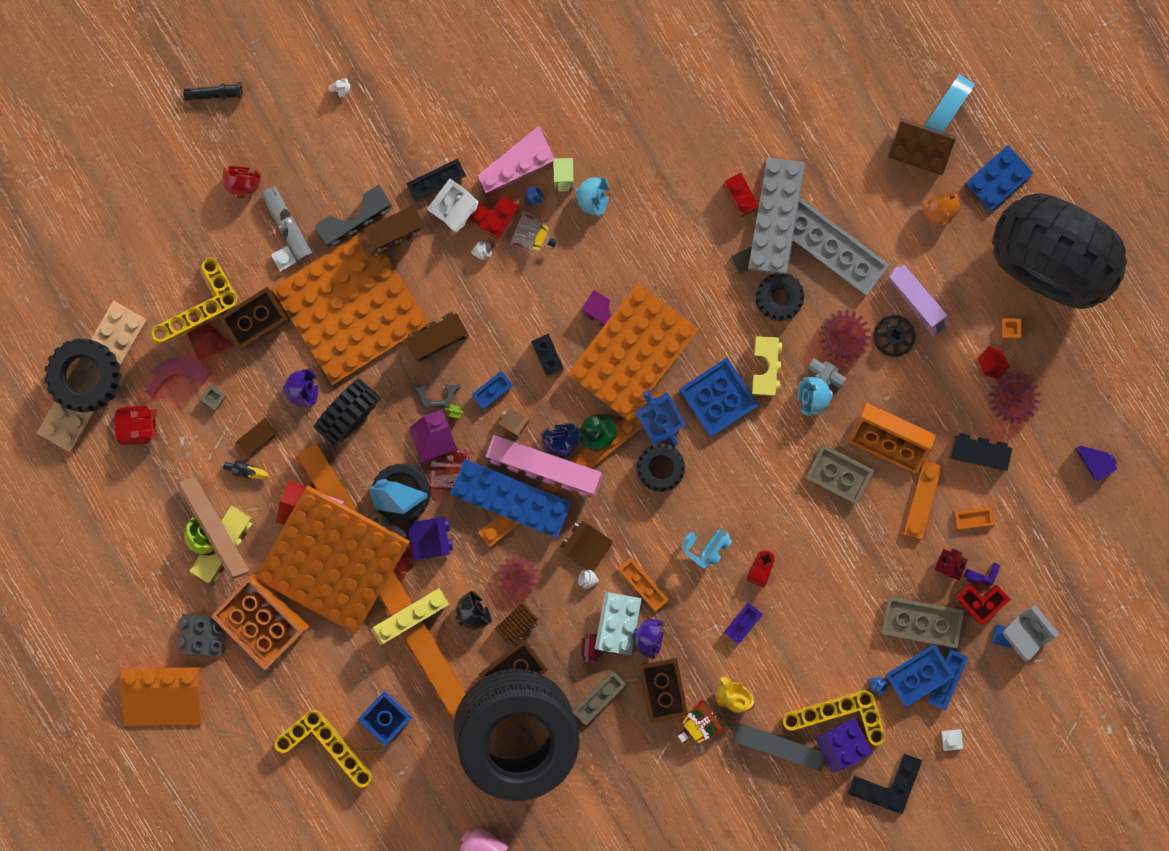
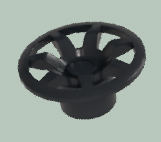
(894, 335)

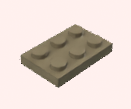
(839, 474)

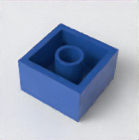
(385, 717)

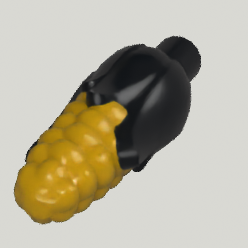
(245, 470)

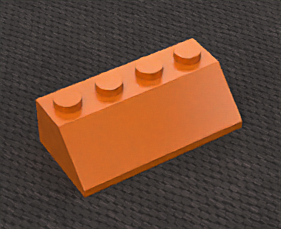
(891, 438)

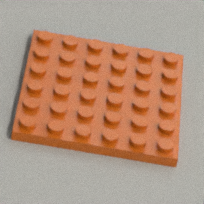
(349, 308)
(331, 559)

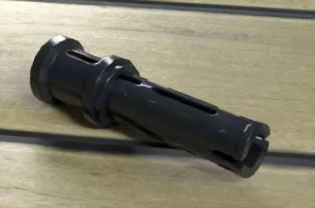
(222, 91)

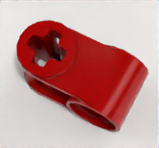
(760, 572)

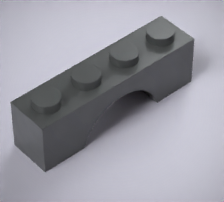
(374, 204)

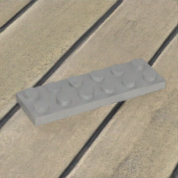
(777, 216)
(837, 249)

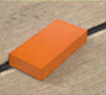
(974, 518)

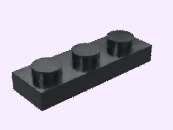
(435, 179)

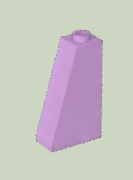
(919, 300)

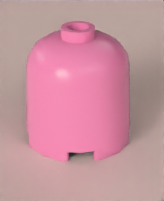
(481, 840)

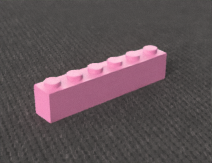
(545, 466)

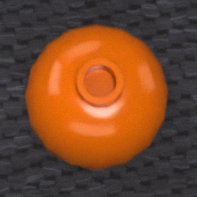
(942, 208)

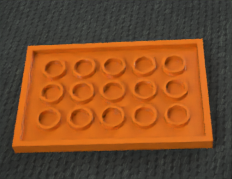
(633, 351)

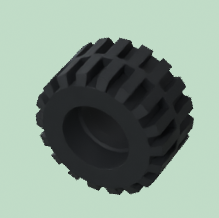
(648, 479)

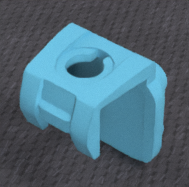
(710, 553)

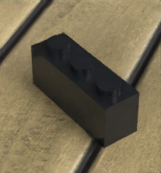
(980, 452)

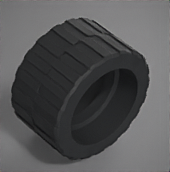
(420, 479)

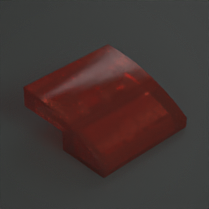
(446, 469)

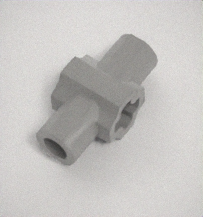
(827, 372)

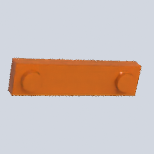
(922, 500)

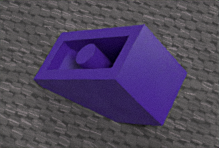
(1097, 462)

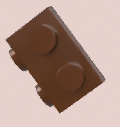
(586, 545)

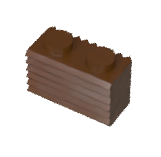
(516, 624)

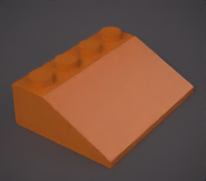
(259, 621)
(161, 696)

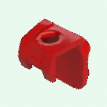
(135, 425)

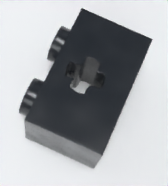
(547, 355)

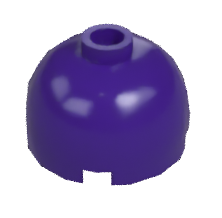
(301, 389)
(649, 637)

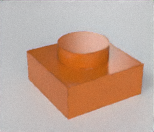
(1010, 328)

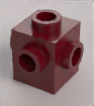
(951, 563)

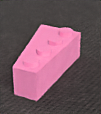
(520, 161)

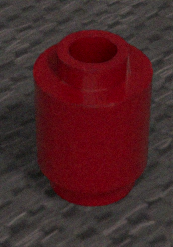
(588, 648)

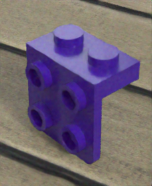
(430, 538)

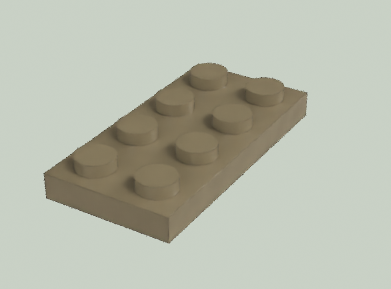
(922, 622)

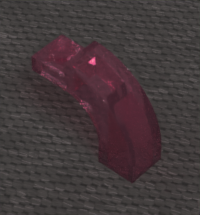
(177, 366)

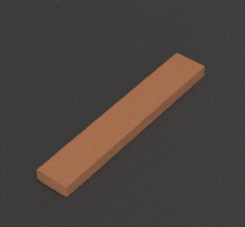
(213, 528)

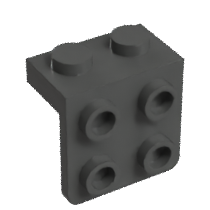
(200, 636)

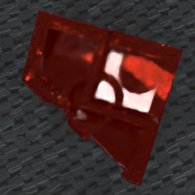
(208, 341)

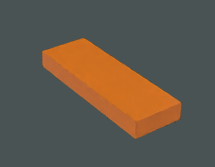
(643, 584)

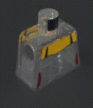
(532, 235)

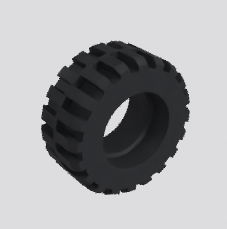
(58, 367)

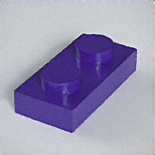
(743, 623)

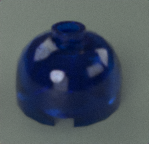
(562, 439)

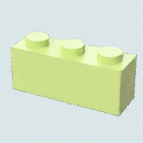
(563, 174)

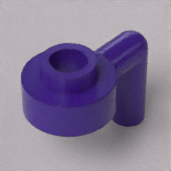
(974, 577)

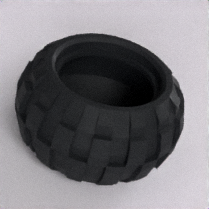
(1059, 250)

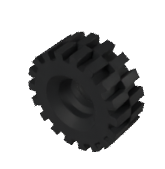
(783, 311)

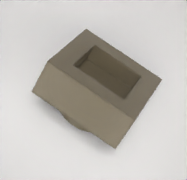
(213, 397)

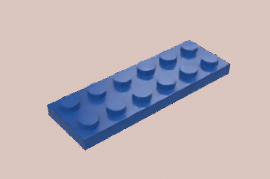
(510, 498)

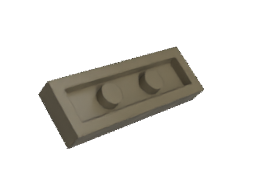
(599, 698)

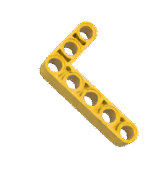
(199, 310)
(836, 703)
(328, 743)

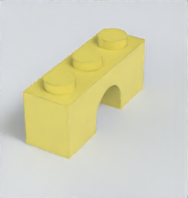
(768, 349)

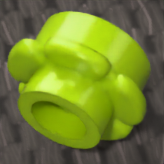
(453, 411)

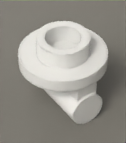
(340, 86)

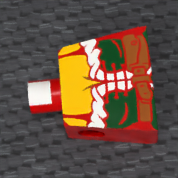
(700, 724)

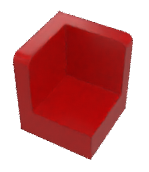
(993, 362)

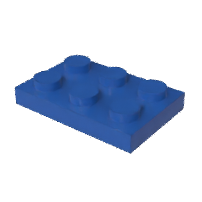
(999, 178)
(920, 675)

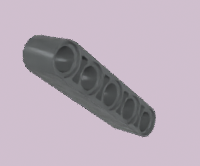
(779, 747)

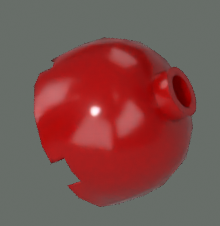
(241, 181)

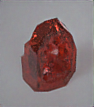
(406, 561)

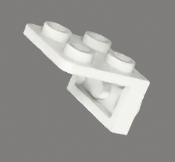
(453, 205)

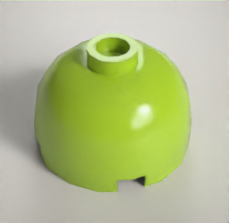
(196, 538)

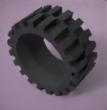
(346, 412)

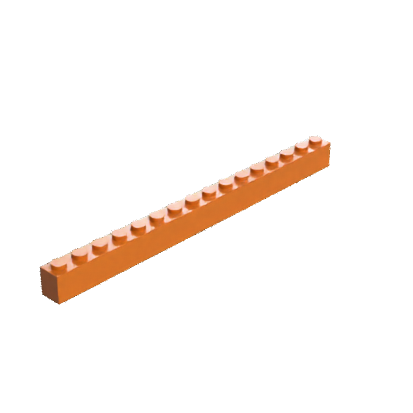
(393, 593)

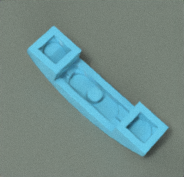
(950, 103)

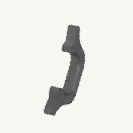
(436, 403)

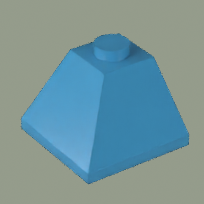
(395, 496)

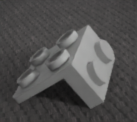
(1029, 632)

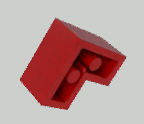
(494, 222)
(981, 607)

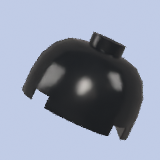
(471, 612)

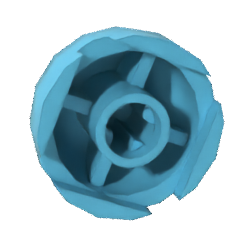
(592, 195)
(814, 395)

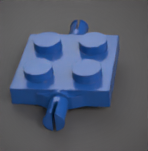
(660, 418)

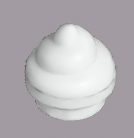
(482, 250)
(587, 579)

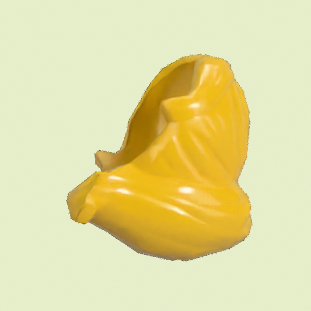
(733, 696)

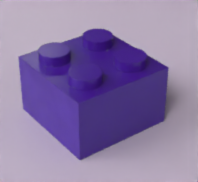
(843, 745)

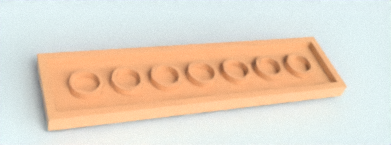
(117, 332)

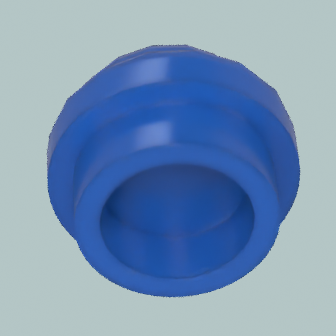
(533, 196)
(877, 685)

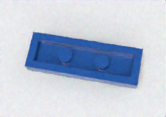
(942, 696)

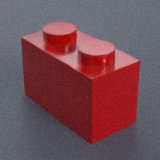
(741, 194)

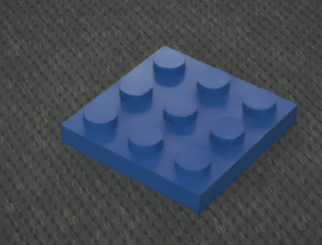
(718, 397)

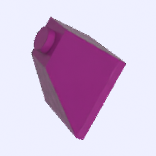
(432, 436)

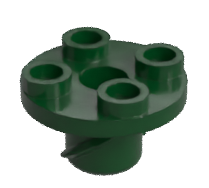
(597, 432)

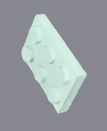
(617, 623)

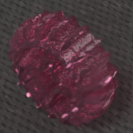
(853, 339)
(1021, 404)

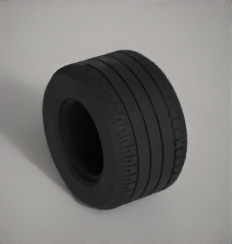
(510, 695)

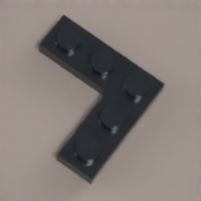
(895, 797)

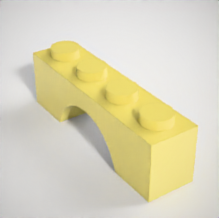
(235, 524)
(409, 616)

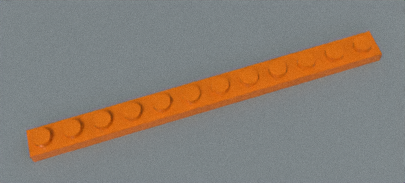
(625, 429)

